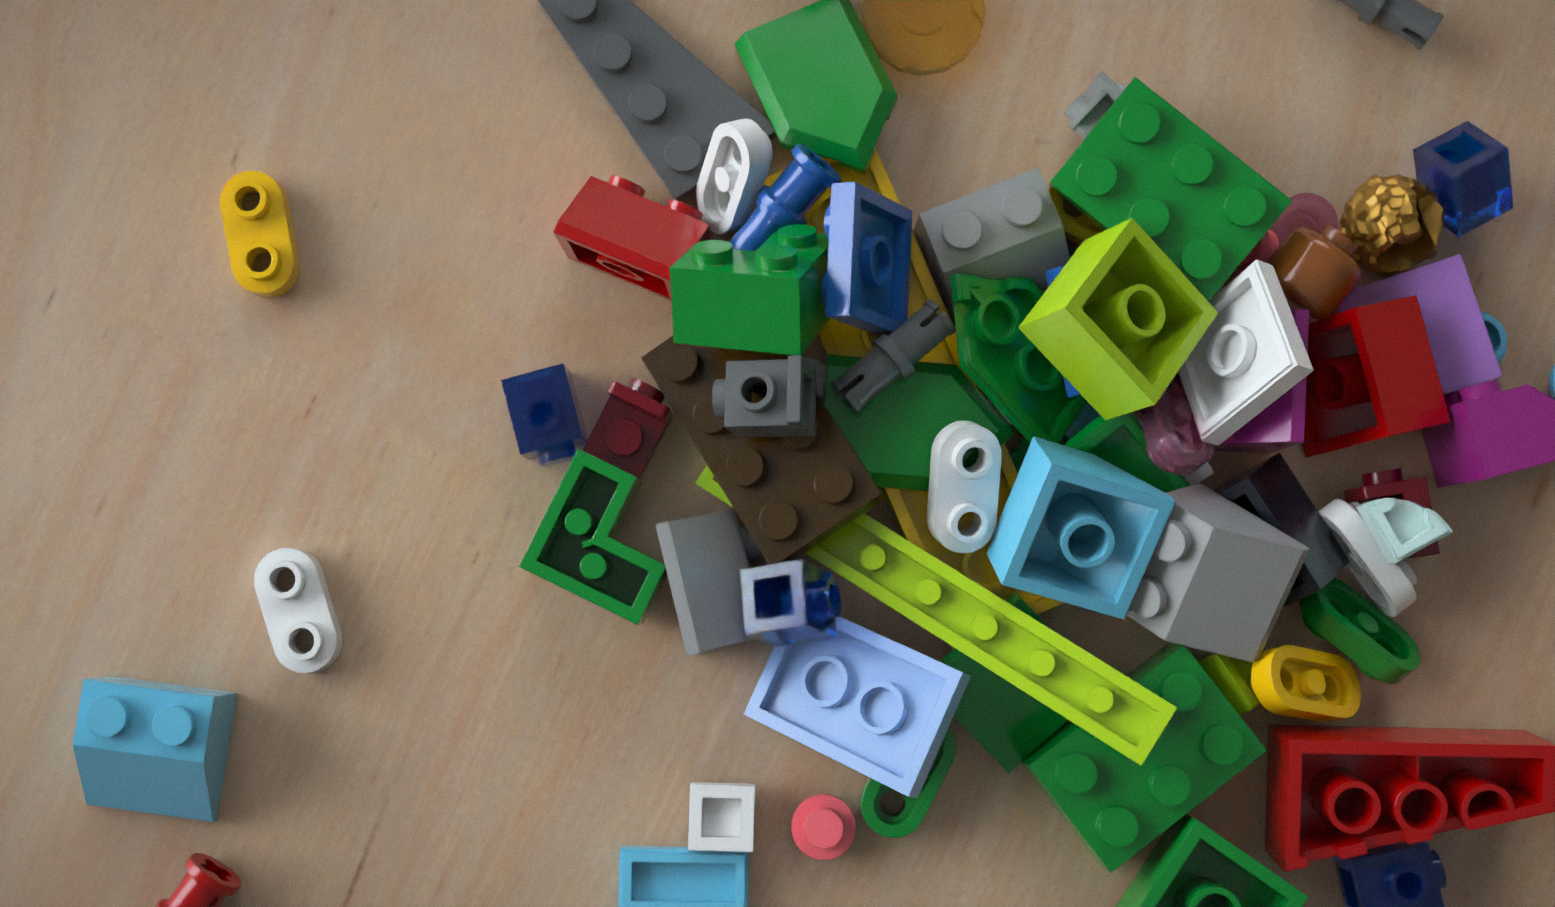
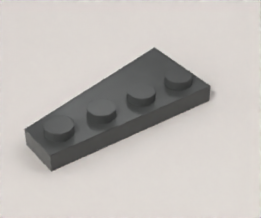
(651, 85)

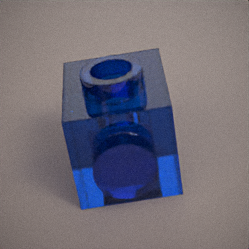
(1467, 175)
(545, 414)
(789, 603)
(1392, 877)

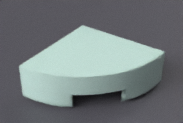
(1401, 526)

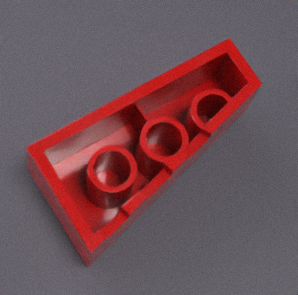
(1381, 786)

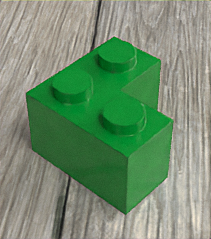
(752, 298)
(578, 542)

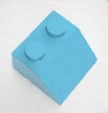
(1077, 529)
(153, 746)

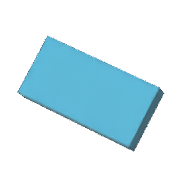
(682, 877)

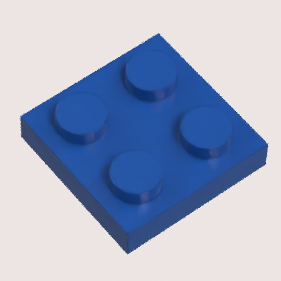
(866, 259)

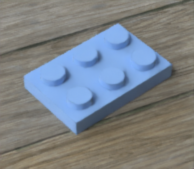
(861, 703)

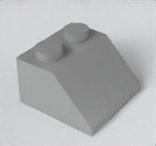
(994, 235)
(704, 576)
(1216, 576)

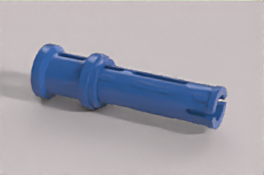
(787, 198)

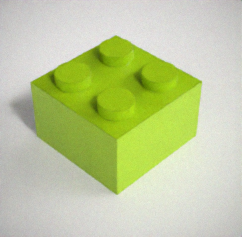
(1119, 320)

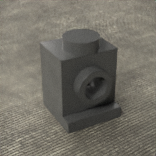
(784, 411)

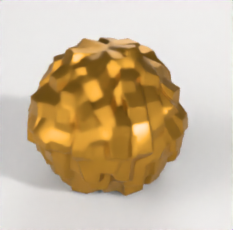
(1392, 223)

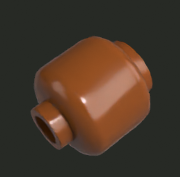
(1316, 270)

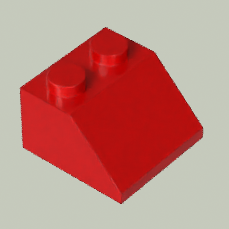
(627, 234)
(1370, 377)

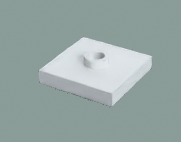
(1244, 356)

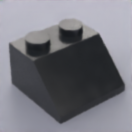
(1280, 500)

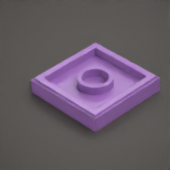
(1450, 316)

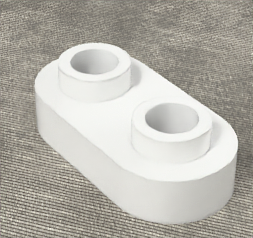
(733, 174)
(963, 490)
(1382, 583)
(303, 606)

